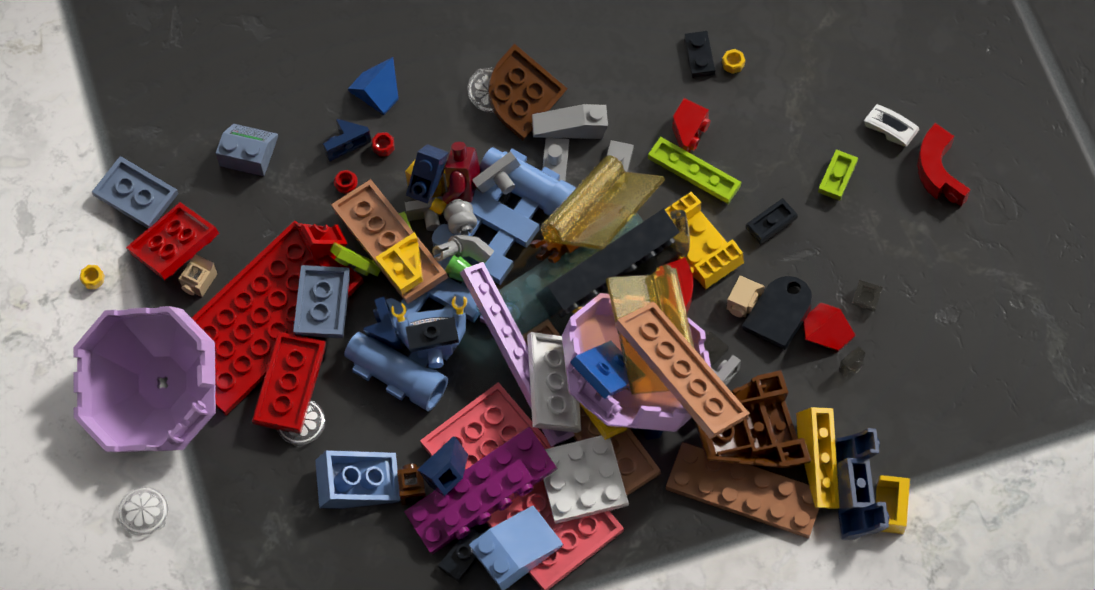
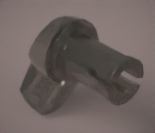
(681, 246)

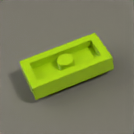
(838, 175)
(363, 264)

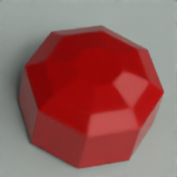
(383, 144)

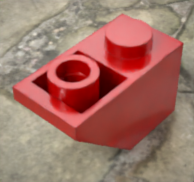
(689, 123)

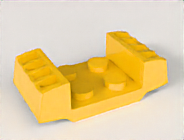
(709, 253)

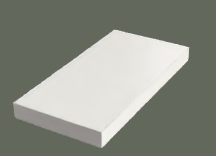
(550, 397)

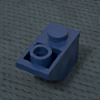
(426, 173)
(445, 467)

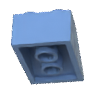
(356, 479)
(515, 546)

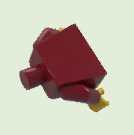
(459, 171)

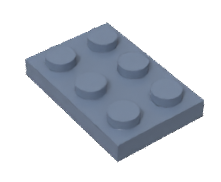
(135, 192)
(321, 301)

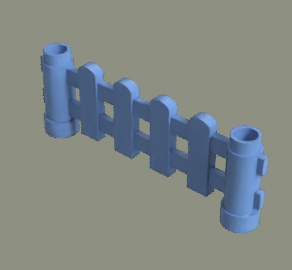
(409, 374)

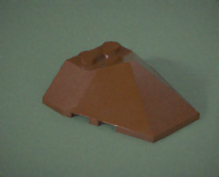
(767, 432)

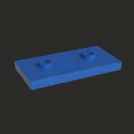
(603, 369)

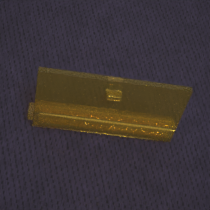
(600, 205)
(631, 294)

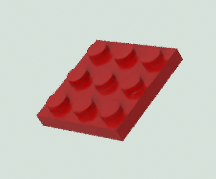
(172, 240)

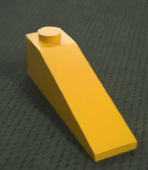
(818, 431)

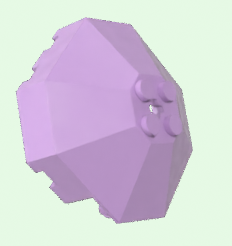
(121, 374)
(653, 411)

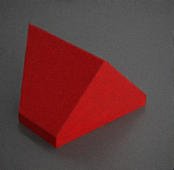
(320, 238)
(828, 327)

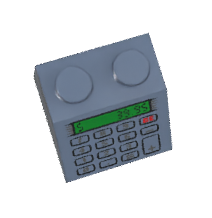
(246, 149)

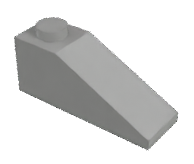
(578, 122)

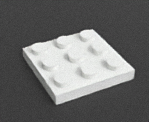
(585, 480)

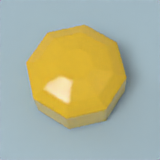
(733, 61)
(92, 277)

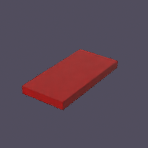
(289, 382)

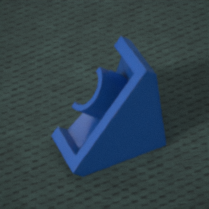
(377, 86)

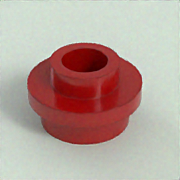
(345, 175)

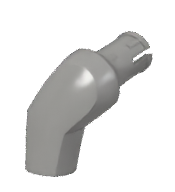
(464, 246)

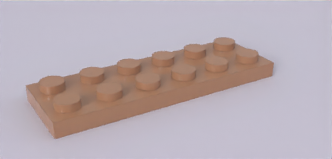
(379, 227)
(682, 369)
(744, 491)

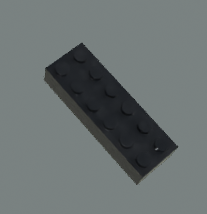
(614, 260)

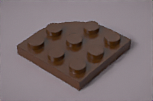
(521, 89)

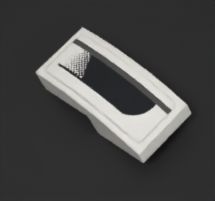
(892, 124)

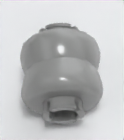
(460, 217)

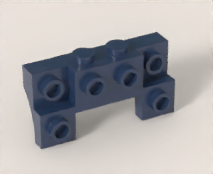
(857, 505)

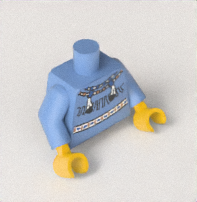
(434, 355)

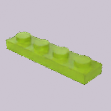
(694, 170)

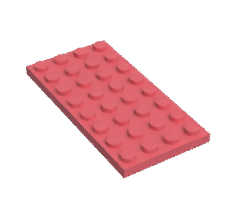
(488, 425)

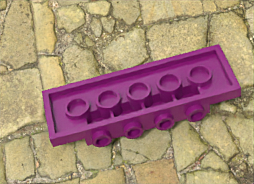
(482, 491)

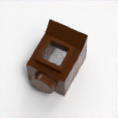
(410, 483)

